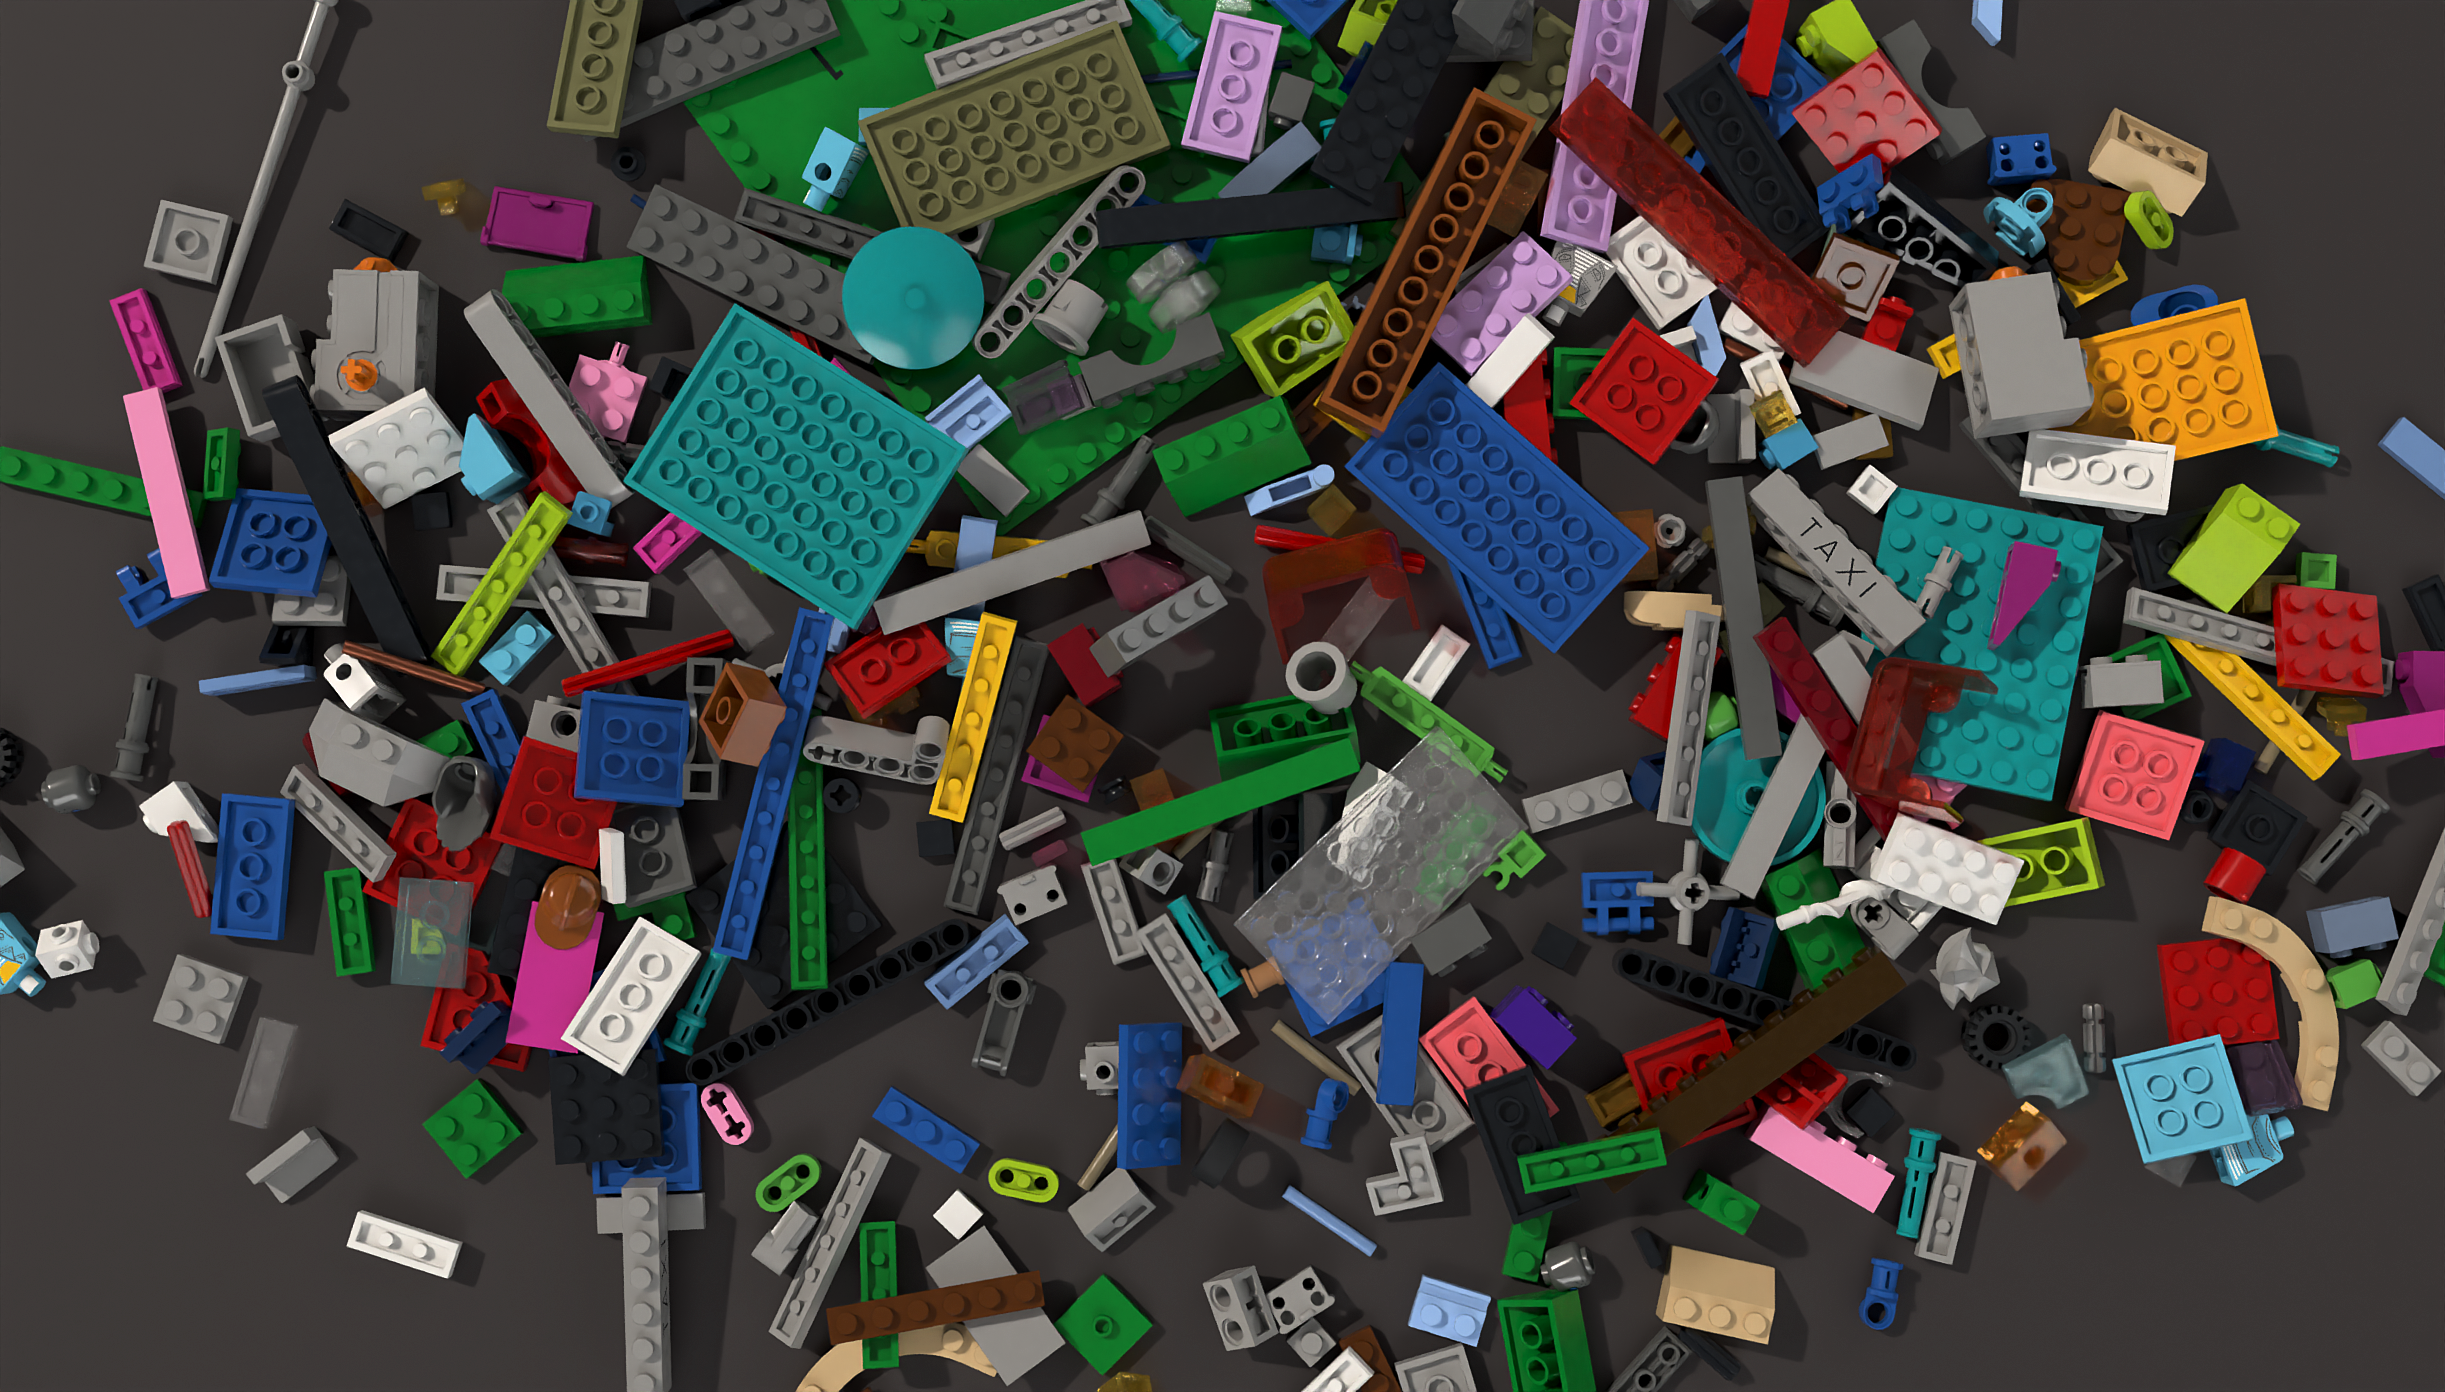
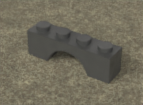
(1961, 132)
(1194, 348)
(1157, 625)
(703, 769)

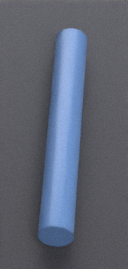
(1329, 1220)

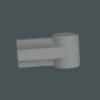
(781, 1243)

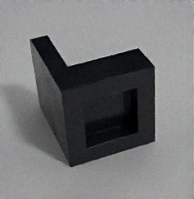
(669, 378)

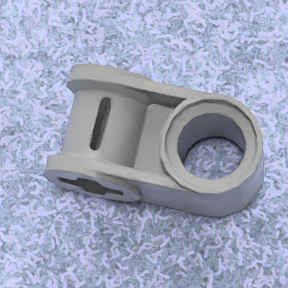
(1886, 929)

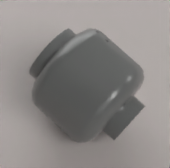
(70, 789)
(1568, 1267)

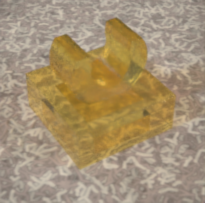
(445, 193)
(1773, 413)
(2341, 713)

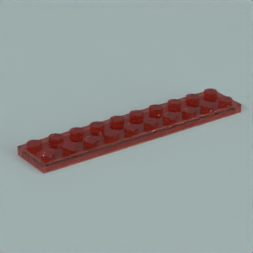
(1699, 222)

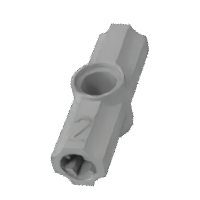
(1839, 837)

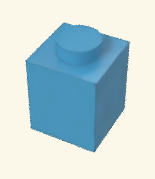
(1787, 446)

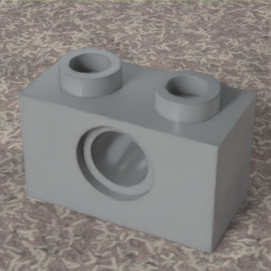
(548, 720)

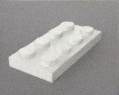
(2098, 471)
(1947, 868)
(631, 996)

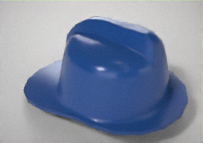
(2172, 303)

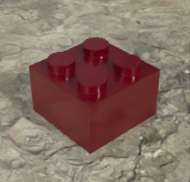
(1081, 667)

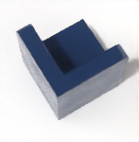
(1647, 780)

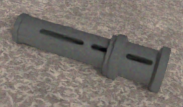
(1111, 499)
(1809, 595)
(133, 744)
(2349, 820)

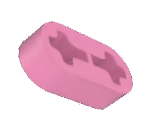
(720, 1118)

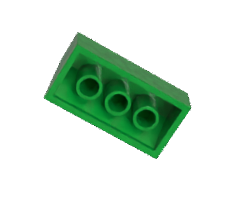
(581, 296)
(1232, 456)
(1273, 731)
(1826, 940)
(1546, 1342)

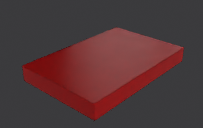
(886, 666)

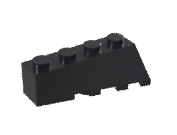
(1924, 233)

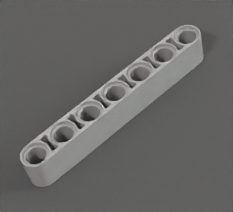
(1040, 266)
(548, 397)

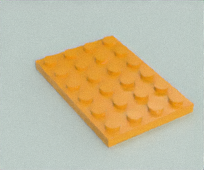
(2179, 383)

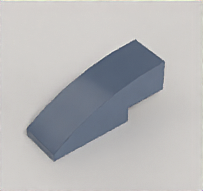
(1275, 165)

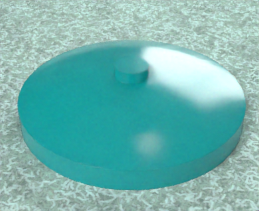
(912, 297)
(1731, 790)

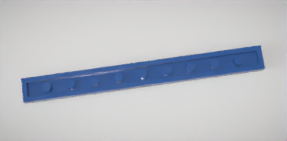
(773, 786)

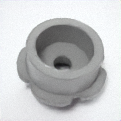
(1678, 531)

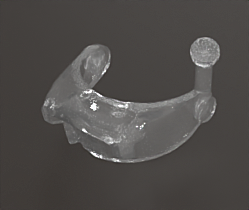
(1834, 1109)

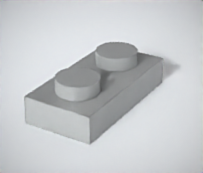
(2401, 1058)

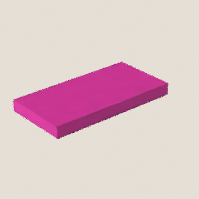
(551, 988)

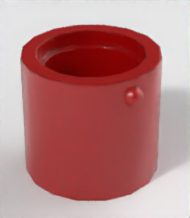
(2234, 876)

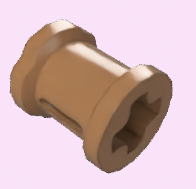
(1261, 978)

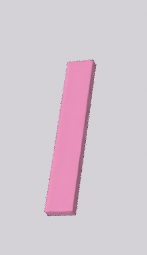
(166, 493)

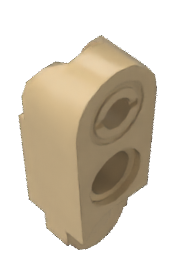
(1666, 609)

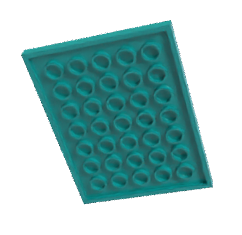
(796, 466)
(2011, 737)

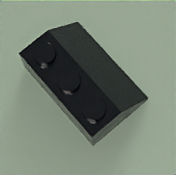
(1285, 833)

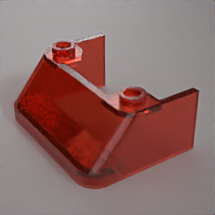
(1331, 563)
(1892, 728)

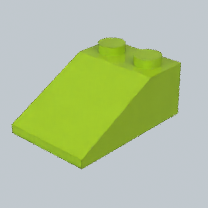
(1835, 38)
(1294, 339)
(2233, 547)
(2056, 860)

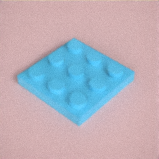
(2182, 1099)

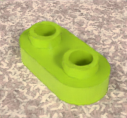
(2149, 219)
(1023, 1183)

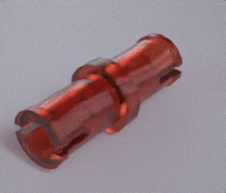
(591, 550)

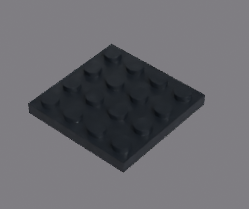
(768, 966)

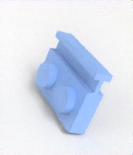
(970, 413)
(1449, 1310)

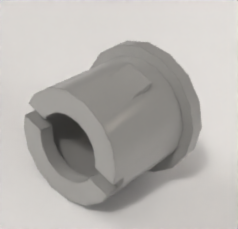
(1071, 317)
(1304, 677)

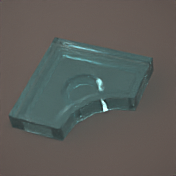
(2049, 1072)

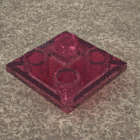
(1139, 577)

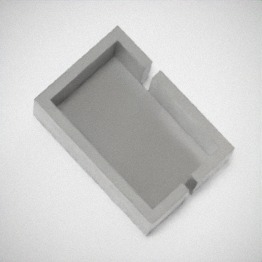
(258, 358)

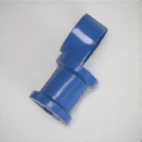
(1330, 1101)
(1881, 1291)

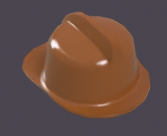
(567, 907)

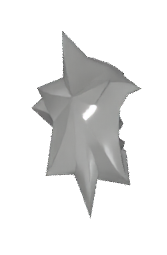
(1964, 968)

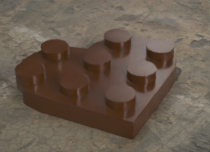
(2083, 230)

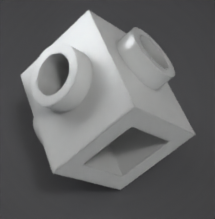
(1090, 1068)

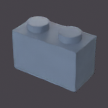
(2352, 925)

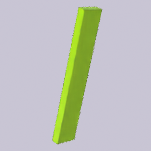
(501, 584)

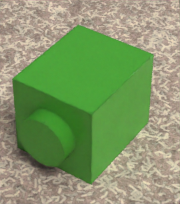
(2353, 982)

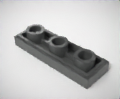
(1658, 1360)

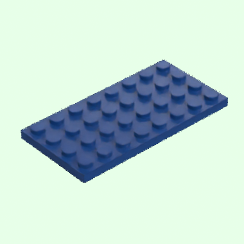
(1497, 508)

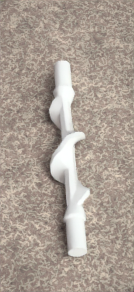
(1850, 893)

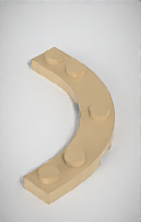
(2306, 986)
(846, 1359)

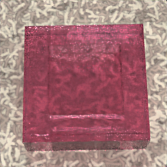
(1050, 852)

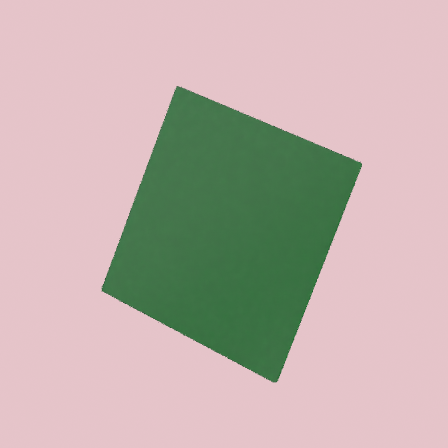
(776, 115)

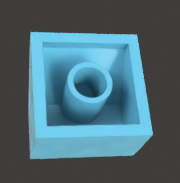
(489, 463)

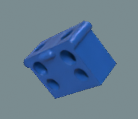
(2019, 159)

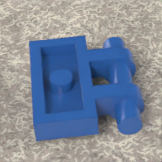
(1615, 890)

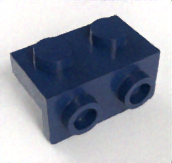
(1744, 948)
(480, 1038)

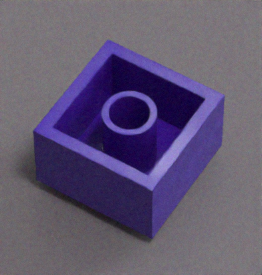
(1532, 1026)

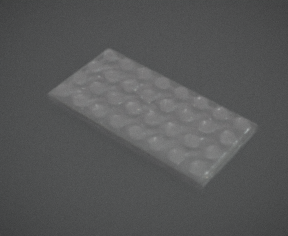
(1381, 875)

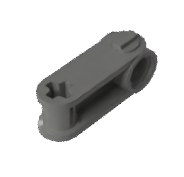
(1002, 1021)

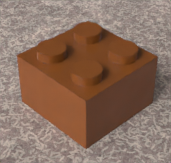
(742, 714)

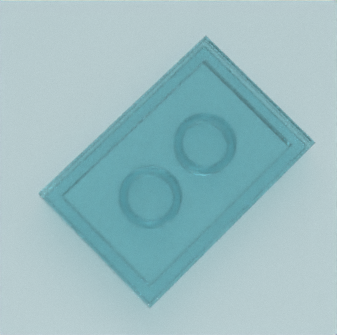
(432, 932)

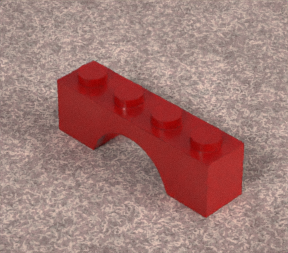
(509, 413)

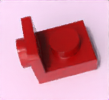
(1887, 323)

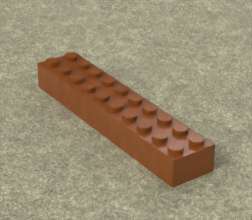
(1426, 263)

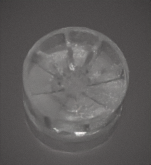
(1168, 278)

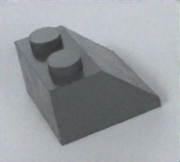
(1486, 24)

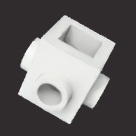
(67, 949)

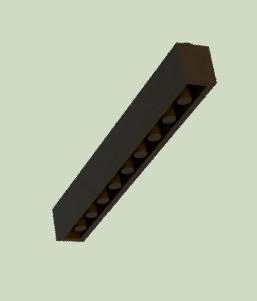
(1764, 1054)

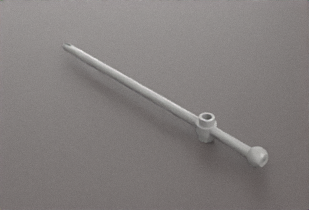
(298, 78)

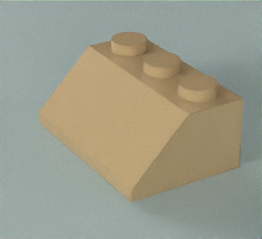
(2148, 159)
(1717, 1294)

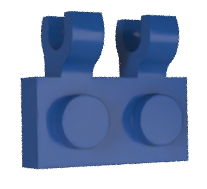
(1851, 188)
(150, 600)

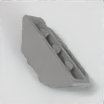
(372, 757)

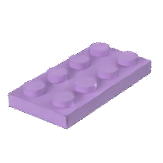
(1231, 87)
(1494, 302)

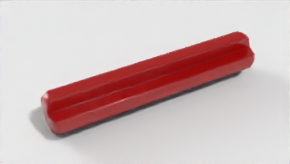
(191, 868)

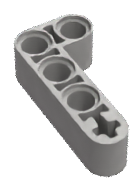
(878, 749)

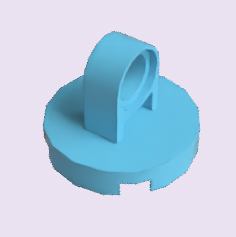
(2017, 224)

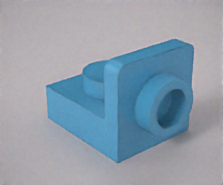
(1336, 244)
(591, 514)

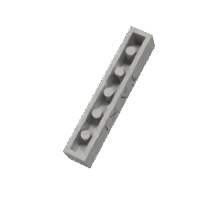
(1834, 562)
(646, 1285)

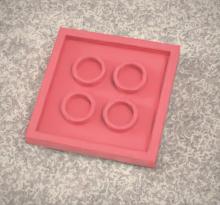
(2134, 774)

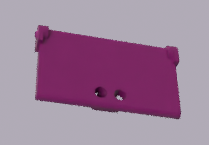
(538, 229)

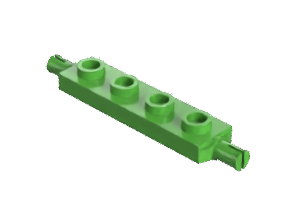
(1422, 716)

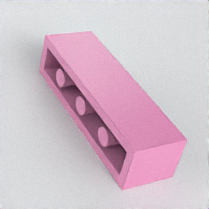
(1822, 1157)

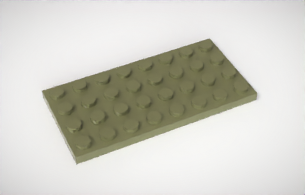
(1015, 133)

